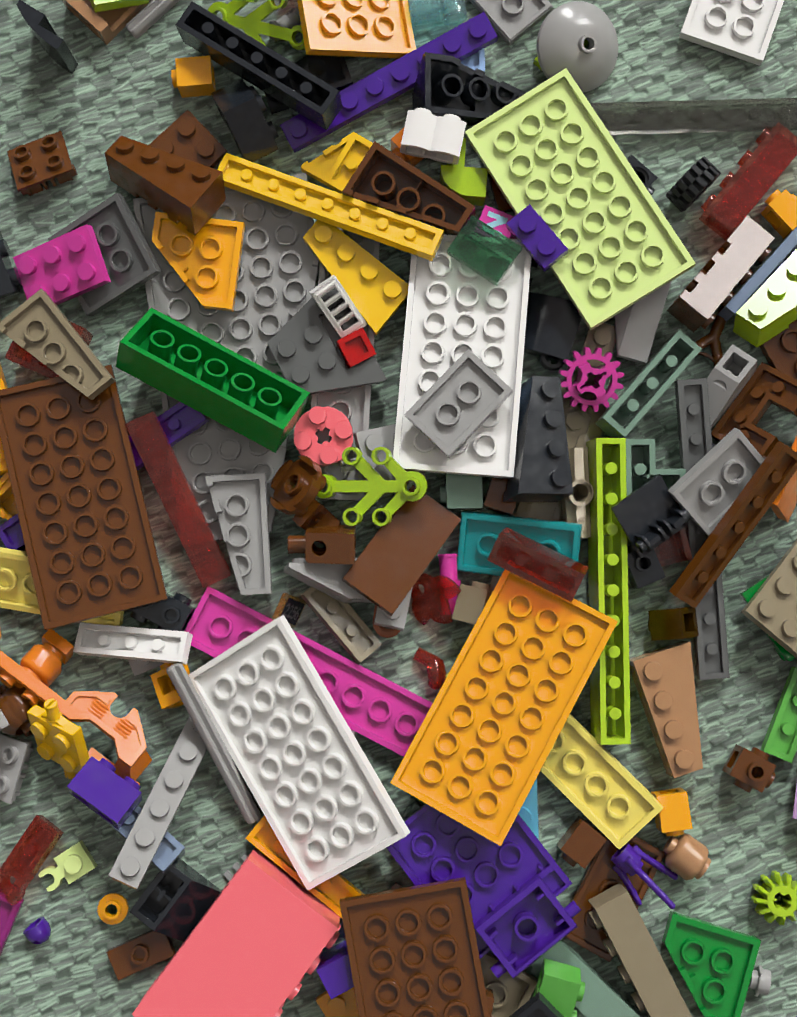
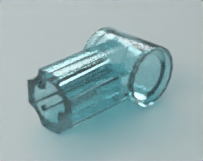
(435, 11)

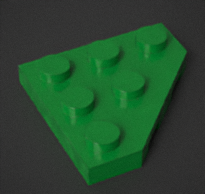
(712, 963)

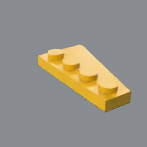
(366, 280)

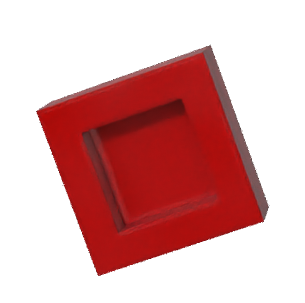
(355, 347)

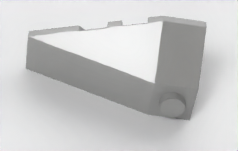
(638, 325)

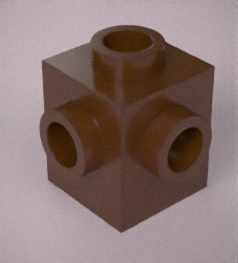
(750, 768)

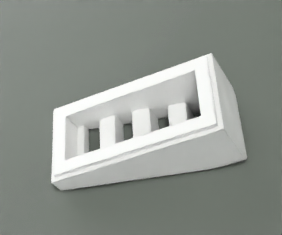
(325, 287)

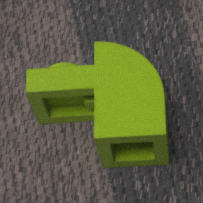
(465, 181)

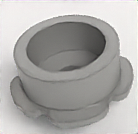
(760, 981)

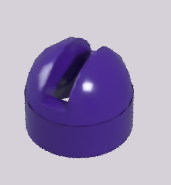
(38, 931)

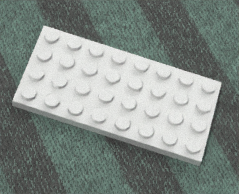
(445, 316)
(297, 754)

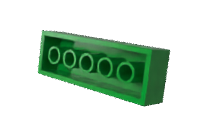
(211, 379)

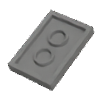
(458, 403)
(717, 480)

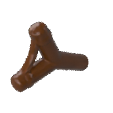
(713, 340)

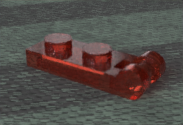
(28, 857)

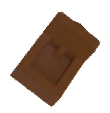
(316, 516)

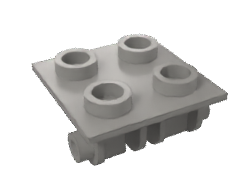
(12, 758)

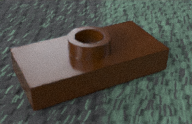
(140, 953)

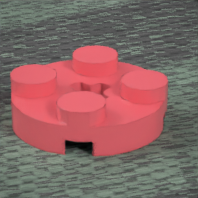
(317, 420)

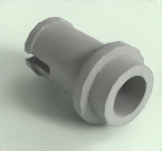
(288, 20)

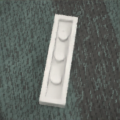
(133, 643)

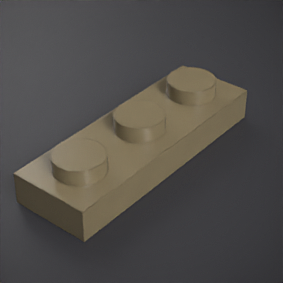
(343, 624)

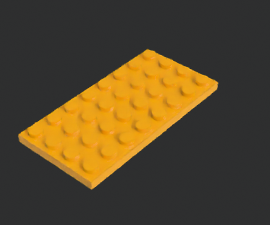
(503, 705)

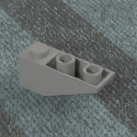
(728, 380)
(326, 579)

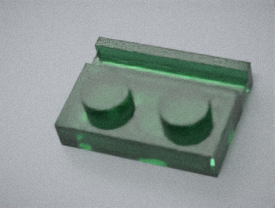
(484, 250)

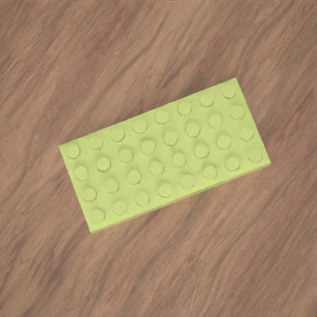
(567, 166)

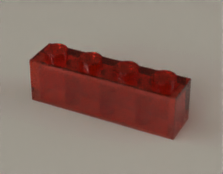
(751, 181)

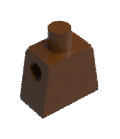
(339, 543)

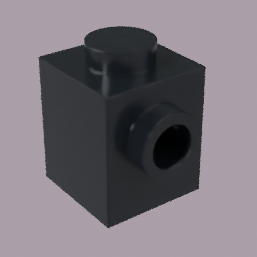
(643, 570)

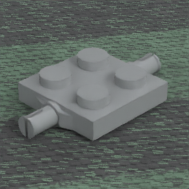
(367, 442)

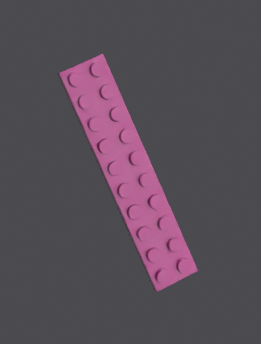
(365, 699)

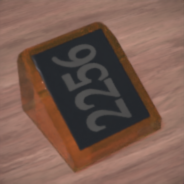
(290, 607)

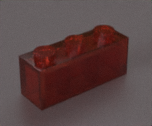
(537, 563)

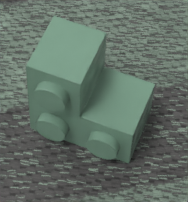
(642, 465)

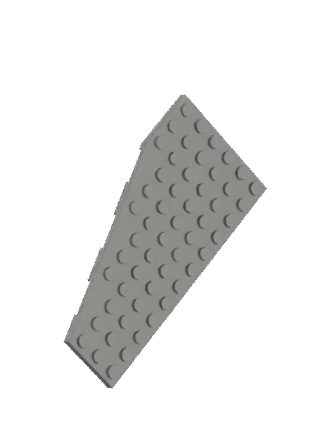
(271, 289)

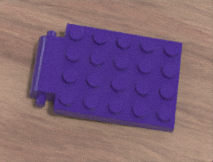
(507, 885)

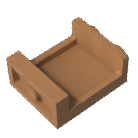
(104, 23)

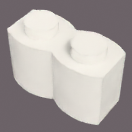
(433, 136)

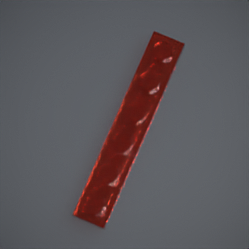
(178, 499)

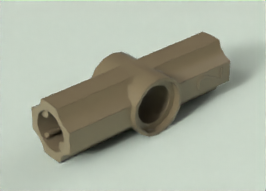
(579, 510)

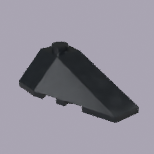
(455, 89)

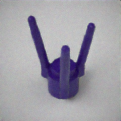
(629, 861)

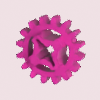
(603, 371)

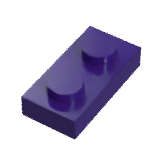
(537, 238)

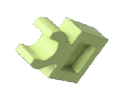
(71, 865)

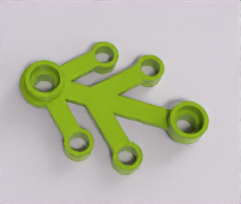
(253, 24)
(376, 486)

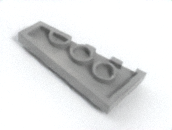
(244, 522)

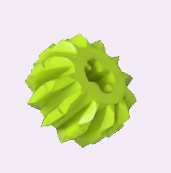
(766, 897)

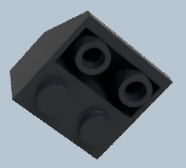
(175, 901)

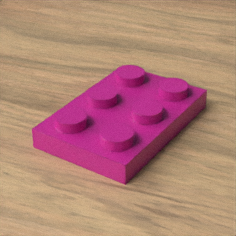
(63, 266)

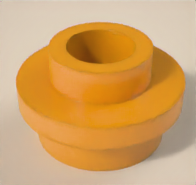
(121, 905)

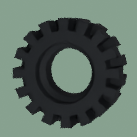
(693, 184)

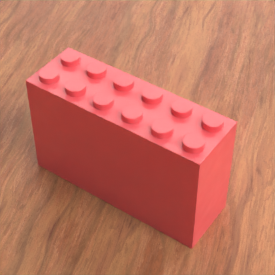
(245, 949)

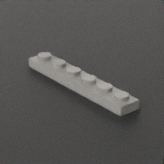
(159, 808)

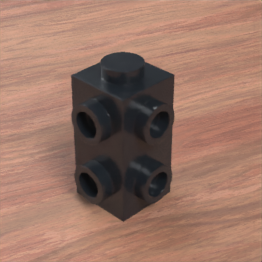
(167, 614)

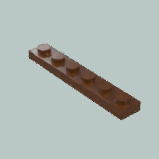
(736, 525)

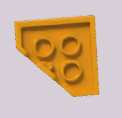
(204, 261)

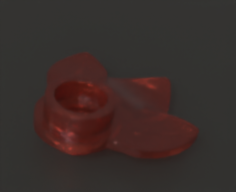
(434, 601)

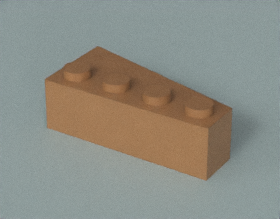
(669, 701)

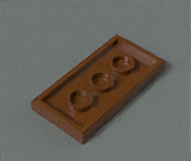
(401, 552)
(596, 880)

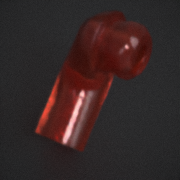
(434, 665)

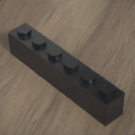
(259, 65)

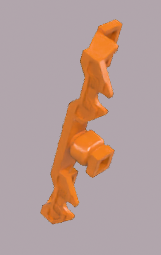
(40, 669)

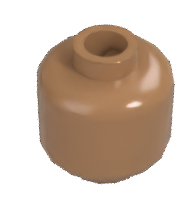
(686, 856)

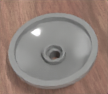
(562, 44)

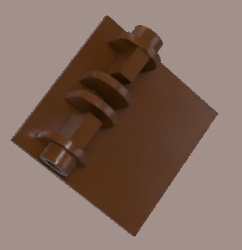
(41, 162)

